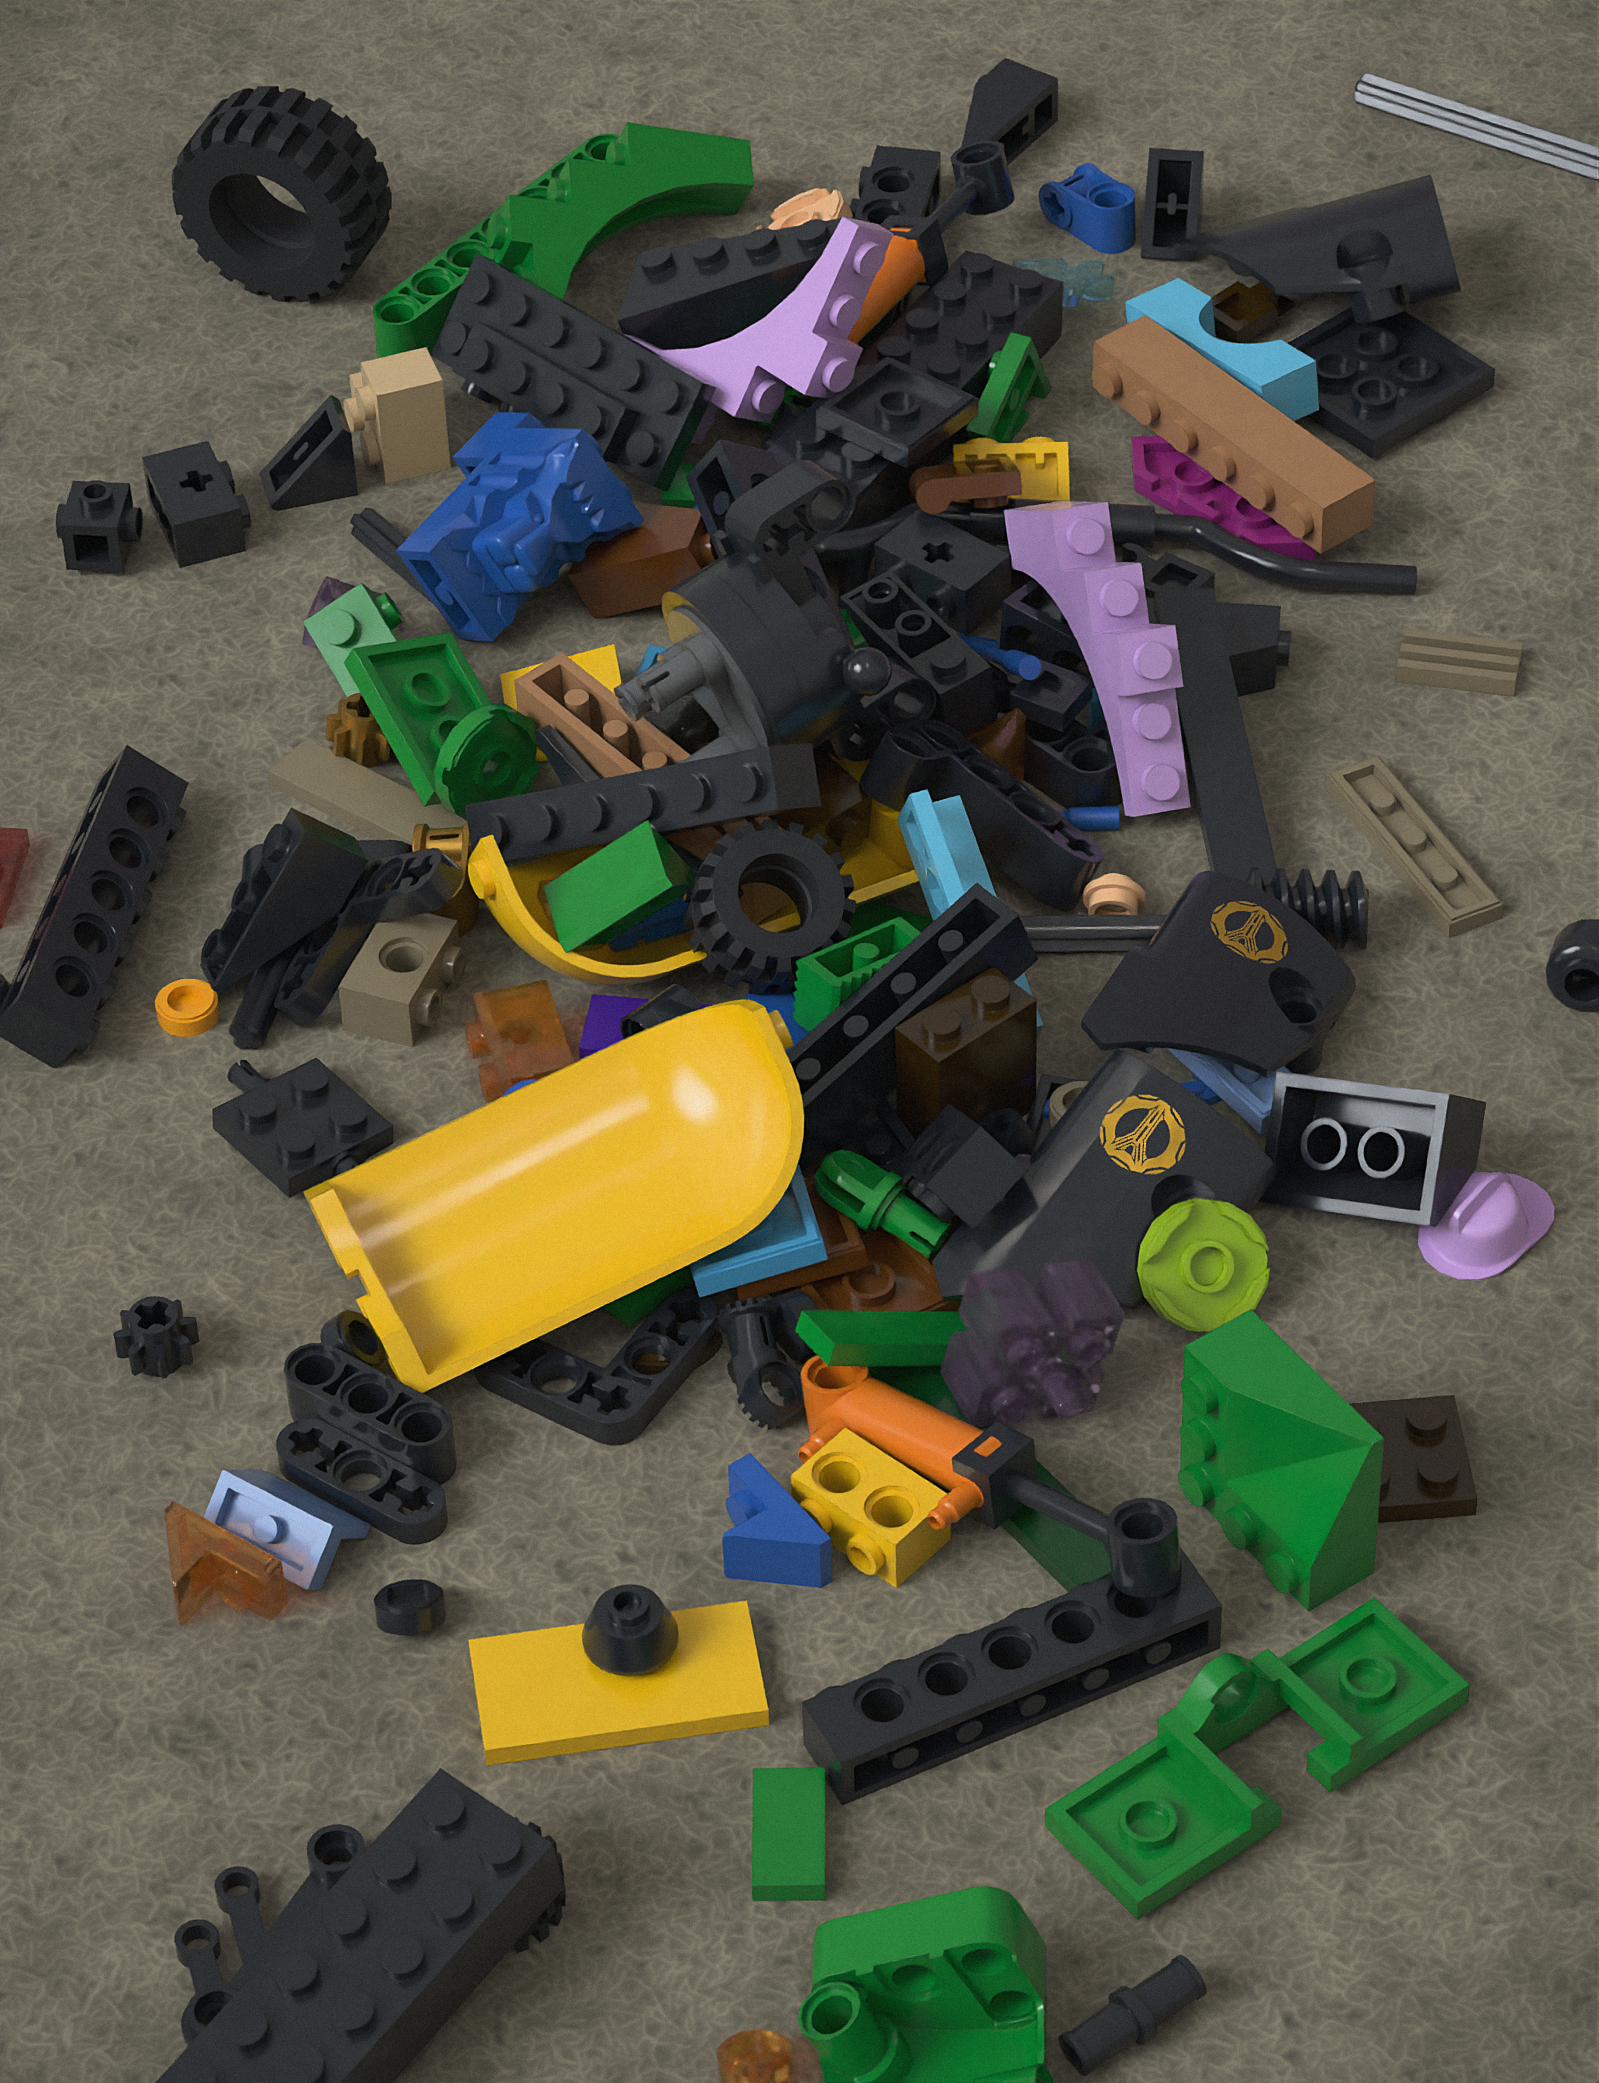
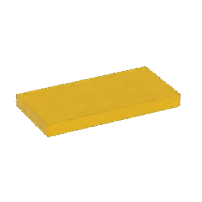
(549, 1700)

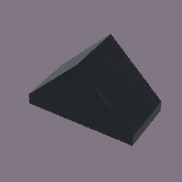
(1172, 202)
(314, 463)

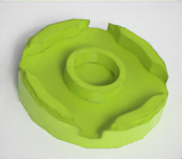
(1203, 1264)

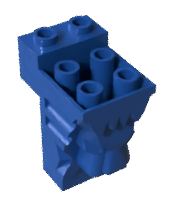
(514, 521)

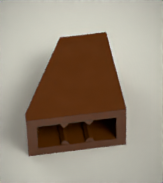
(644, 561)

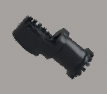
(759, 1361)

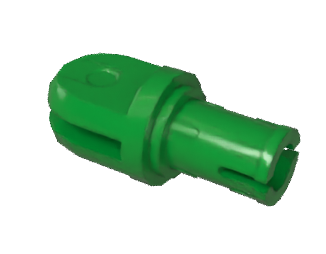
(878, 1201)

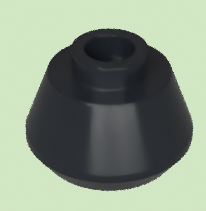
(629, 1631)

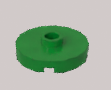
(487, 758)

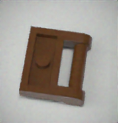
(983, 480)

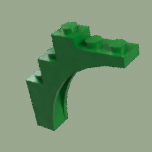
(644, 178)

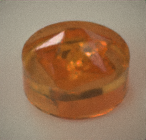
(755, 2058)

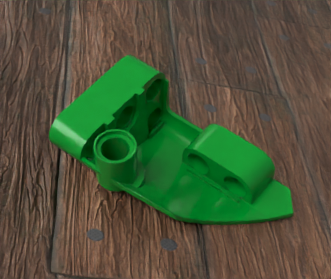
(930, 1993)

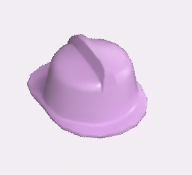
(1487, 1226)

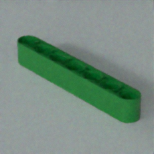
(419, 306)

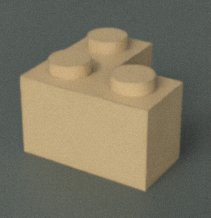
(400, 415)

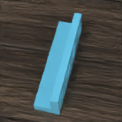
(945, 854)

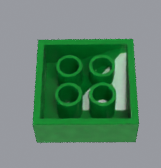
(1279, 1460)

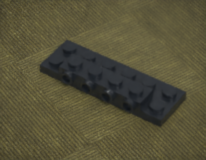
(571, 371)

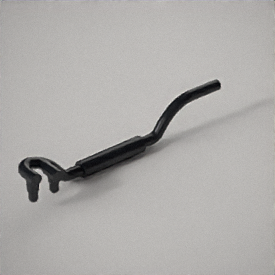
(1131, 525)

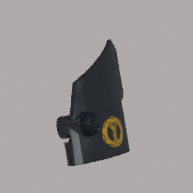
(1227, 981)
(1104, 1176)

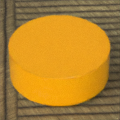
(187, 1007)

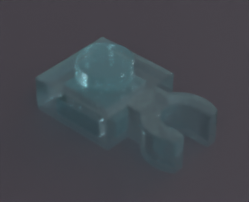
(1078, 280)

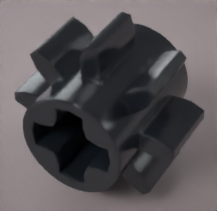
(156, 1336)

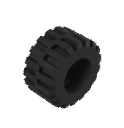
(781, 860)

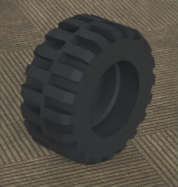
(311, 157)

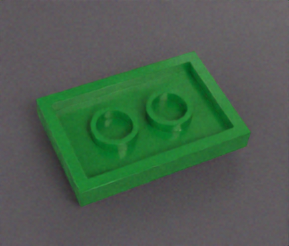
(417, 697)

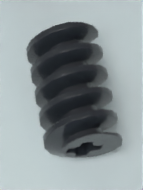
(1323, 906)

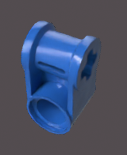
(1092, 209)

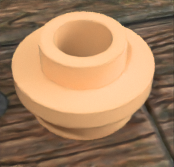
(1114, 896)

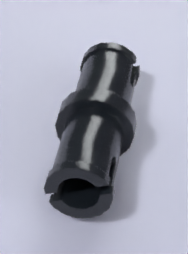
(1132, 2015)

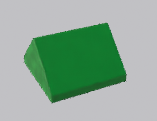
(616, 889)

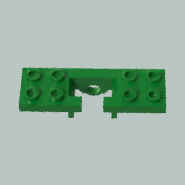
(1181, 1812)

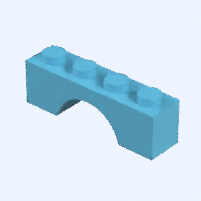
(1268, 369)

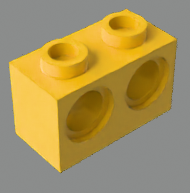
(870, 1507)

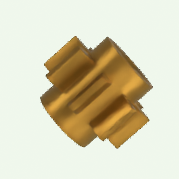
(357, 733)

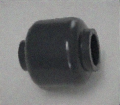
(1574, 966)

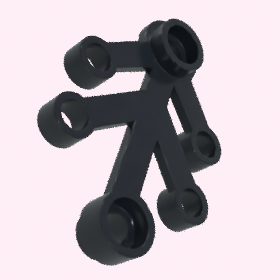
(324, 1847)

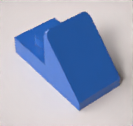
(772, 1532)

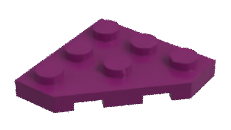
(1189, 489)

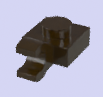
(1246, 311)

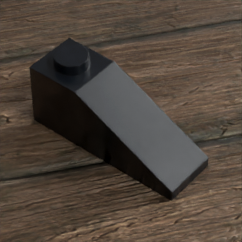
(1012, 107)

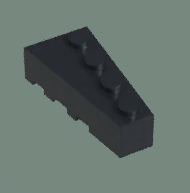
(718, 285)

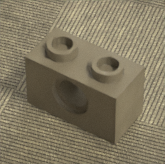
(401, 978)

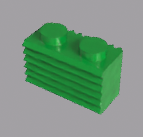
(841, 969)

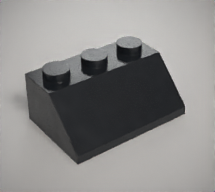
(1370, 1148)

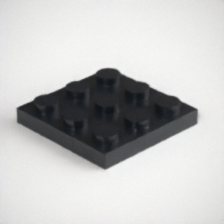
(1388, 378)

